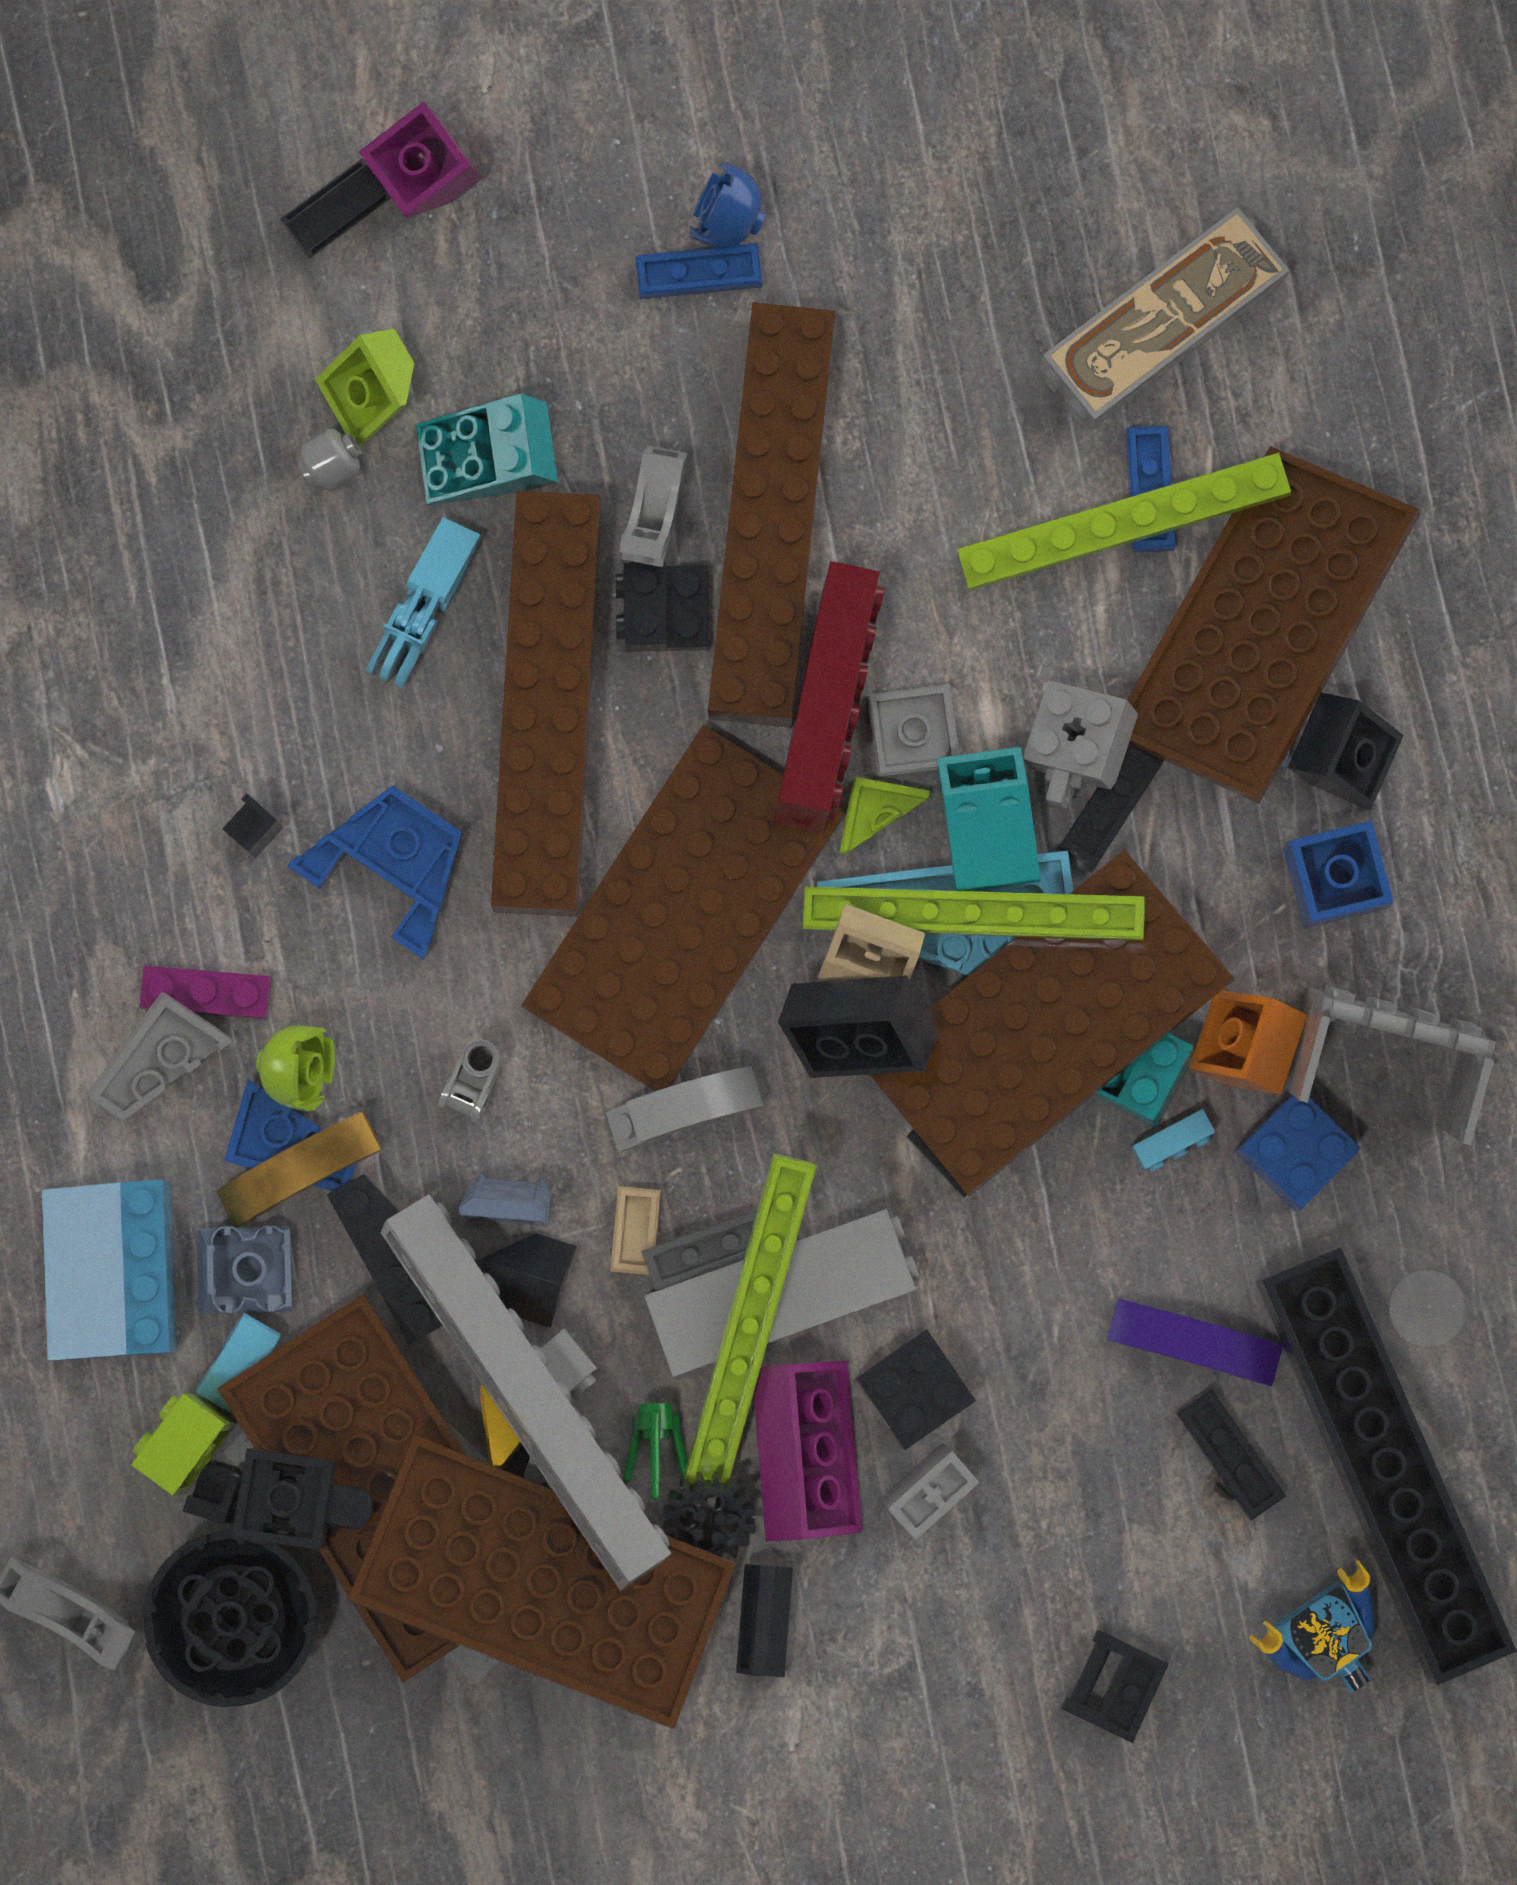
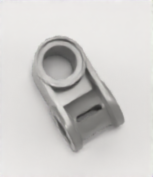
(471, 1083)

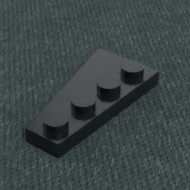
(363, 1213)

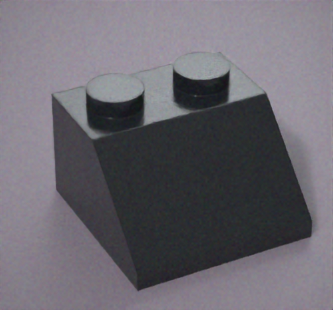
(1345, 750)

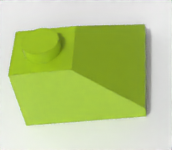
(368, 383)

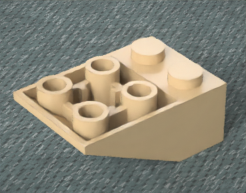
(870, 948)

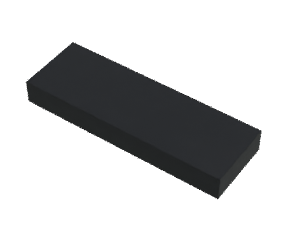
(1110, 809)
(1230, 1454)

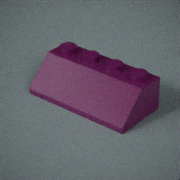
(807, 1451)

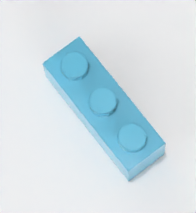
(1173, 1141)

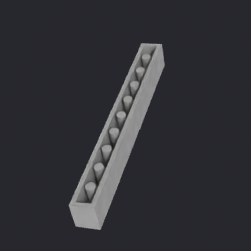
(526, 1392)

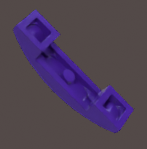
(1194, 1342)

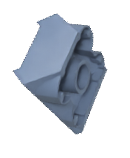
(507, 1201)
(244, 1270)

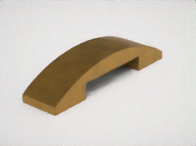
(298, 1168)

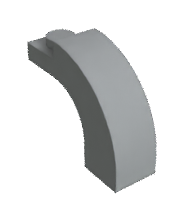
(654, 506)
(684, 1107)
(66, 1611)

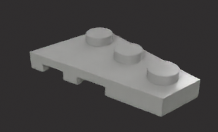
(155, 1054)

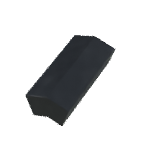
(335, 208)
(764, 1620)

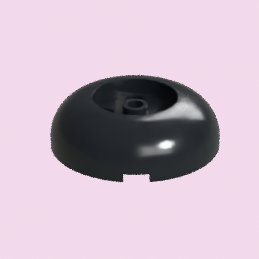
(199, 1660)

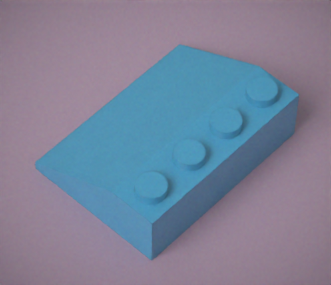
(109, 1270)

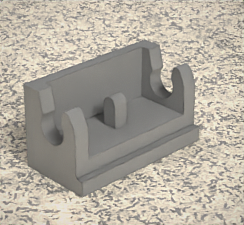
(929, 1491)

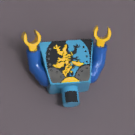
(1326, 1633)

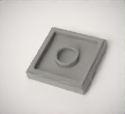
(912, 730)

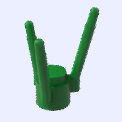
(655, 1422)

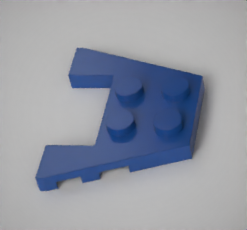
(401, 846)

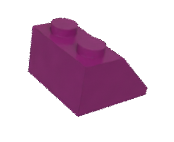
(420, 163)

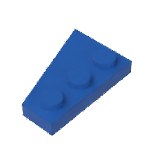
(269, 1128)

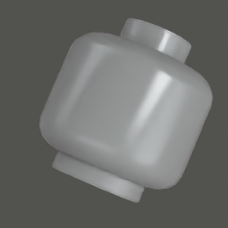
(329, 459)

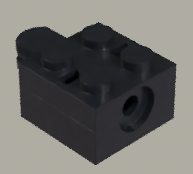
(296, 1500)

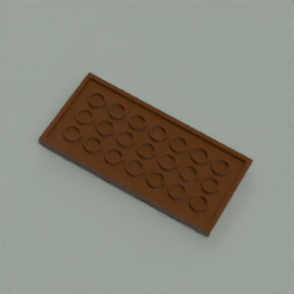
(1266, 627)
(678, 914)
(1050, 1030)
(353, 1400)
(516, 1581)

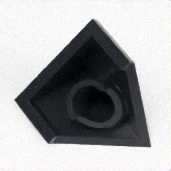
(531, 1276)

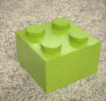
(182, 1443)

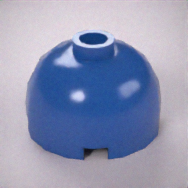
(728, 208)

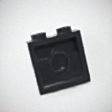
(663, 607)

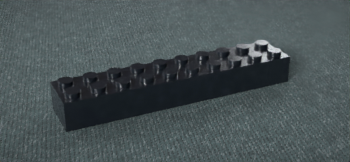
(1386, 1467)

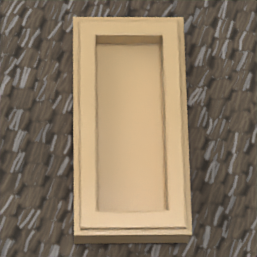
(634, 1228)

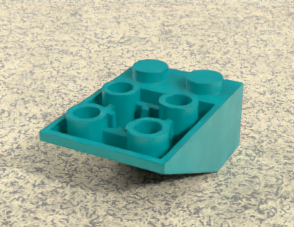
(487, 450)
(988, 819)
(1150, 1082)

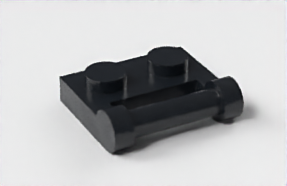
(1128, 1692)

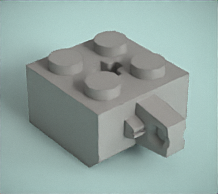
(1079, 759)

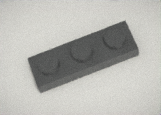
(699, 1252)

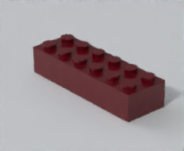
(827, 695)

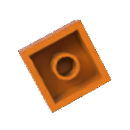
(1248, 1042)

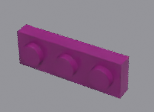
(208, 991)

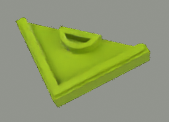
(874, 807)

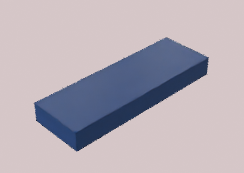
(698, 271)
(1149, 470)

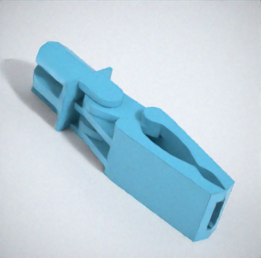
(432, 582)

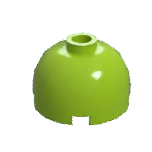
(296, 1065)

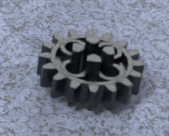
(727, 1505)

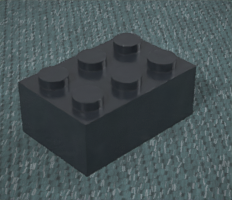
(858, 1027)

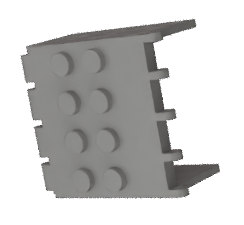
(1469, 1072)

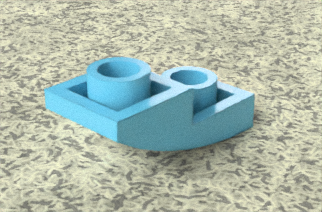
(243, 1348)

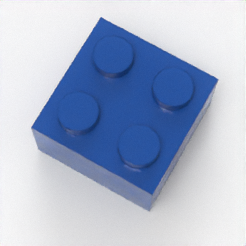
(1338, 874)
(1297, 1151)

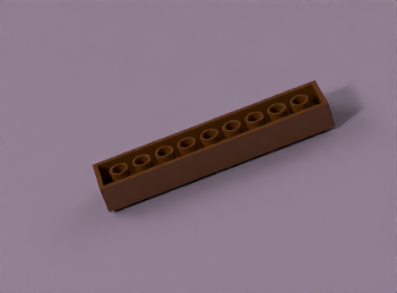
(771, 515)
(546, 704)

